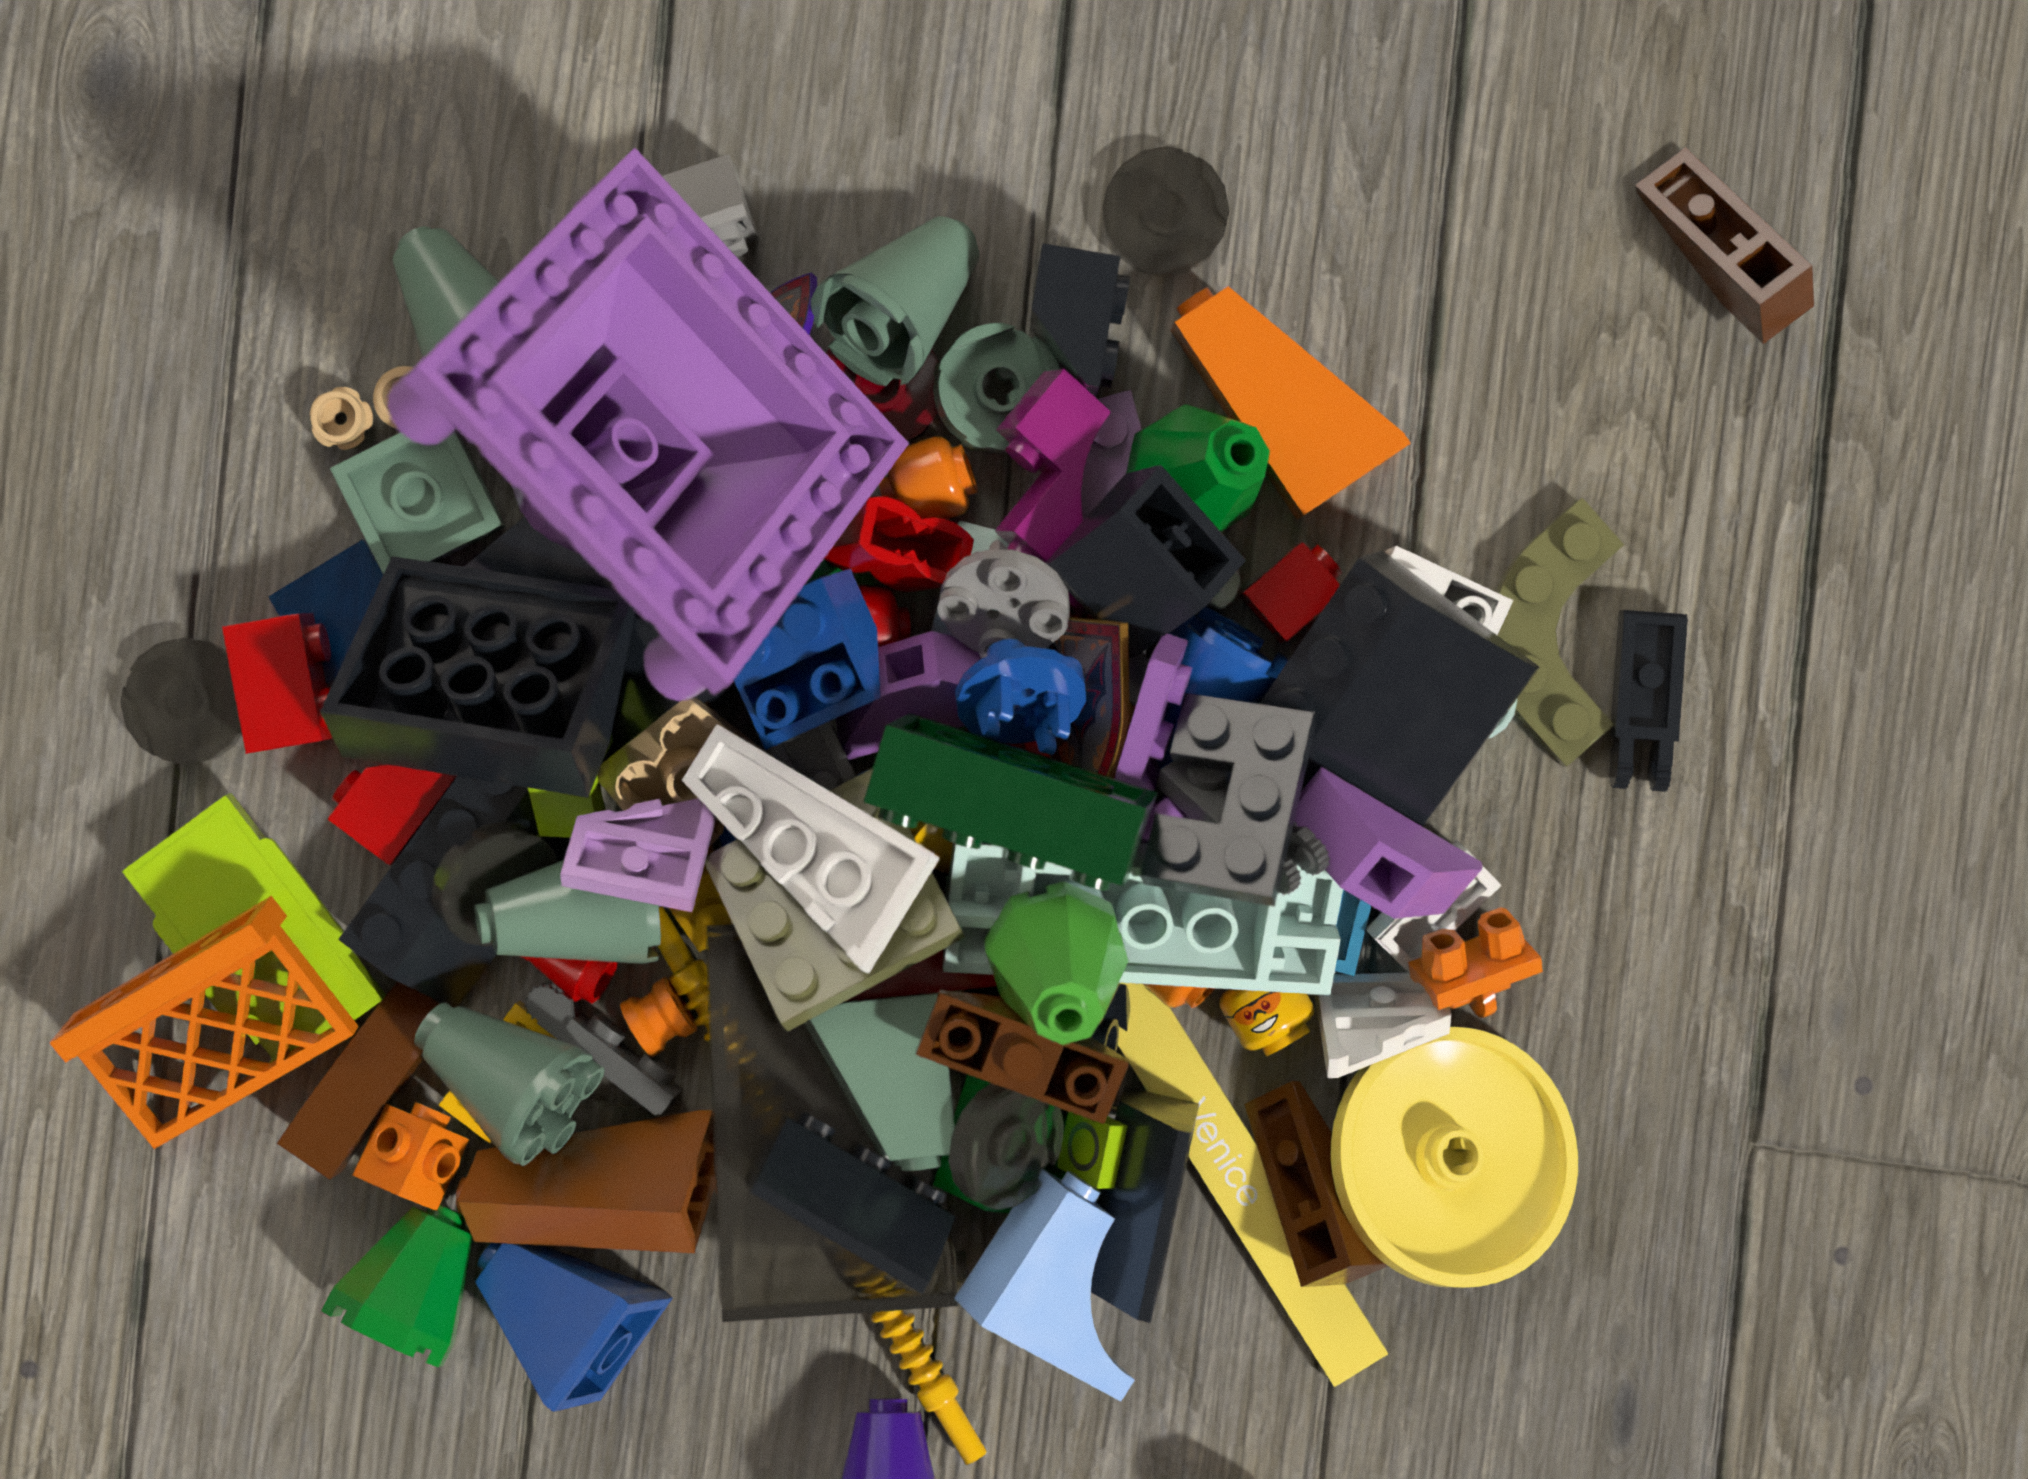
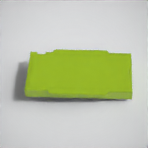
(223, 868)

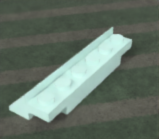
(1166, 932)

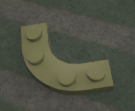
(1540, 584)

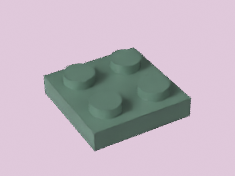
(417, 498)

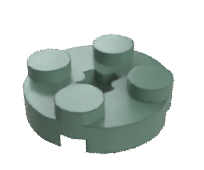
(963, 375)

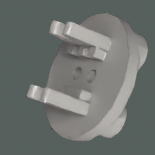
(1022, 589)

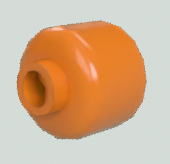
(932, 479)

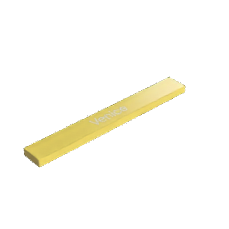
(1236, 1177)

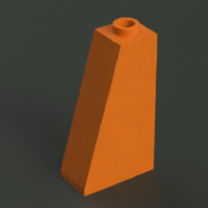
(1308, 417)

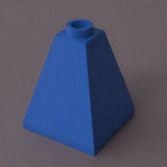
(567, 1318)

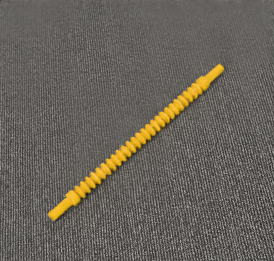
(936, 1390)

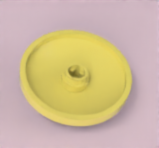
(1455, 1160)

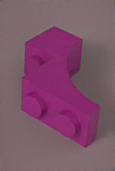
(1052, 434)

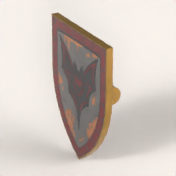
(1103, 723)

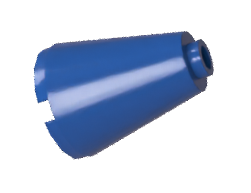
(1223, 663)

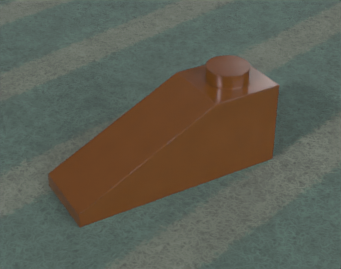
(1729, 245)
(1299, 1171)

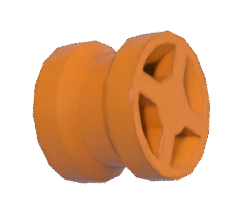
(658, 1017)

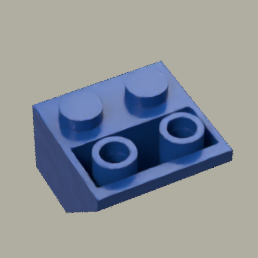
(813, 661)

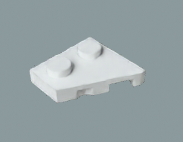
(1375, 1019)

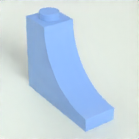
(1039, 1278)

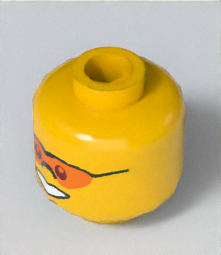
(1266, 1017)

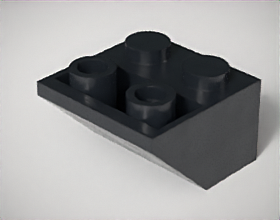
(1072, 311)
(1145, 558)

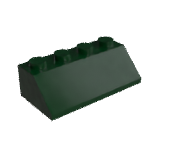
(1010, 800)

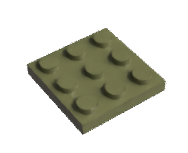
(793, 955)

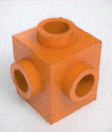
(412, 1154)

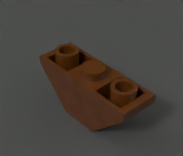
(995, 1044)

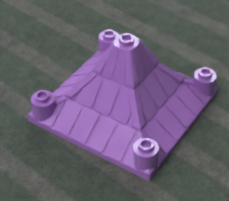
(659, 421)

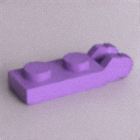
(1148, 732)

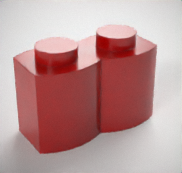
(900, 546)

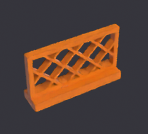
(186, 976)

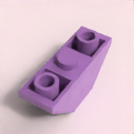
(915, 678)
(1382, 852)

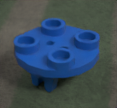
(1021, 695)

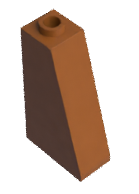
(605, 1189)

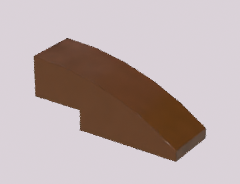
(360, 1084)

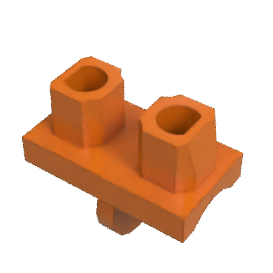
(1475, 969)

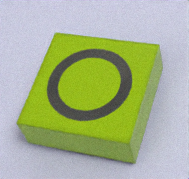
(1092, 1149)

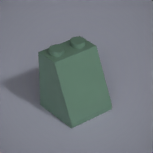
(892, 1090)

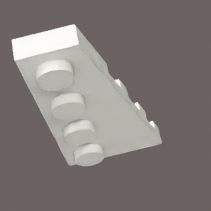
(827, 853)

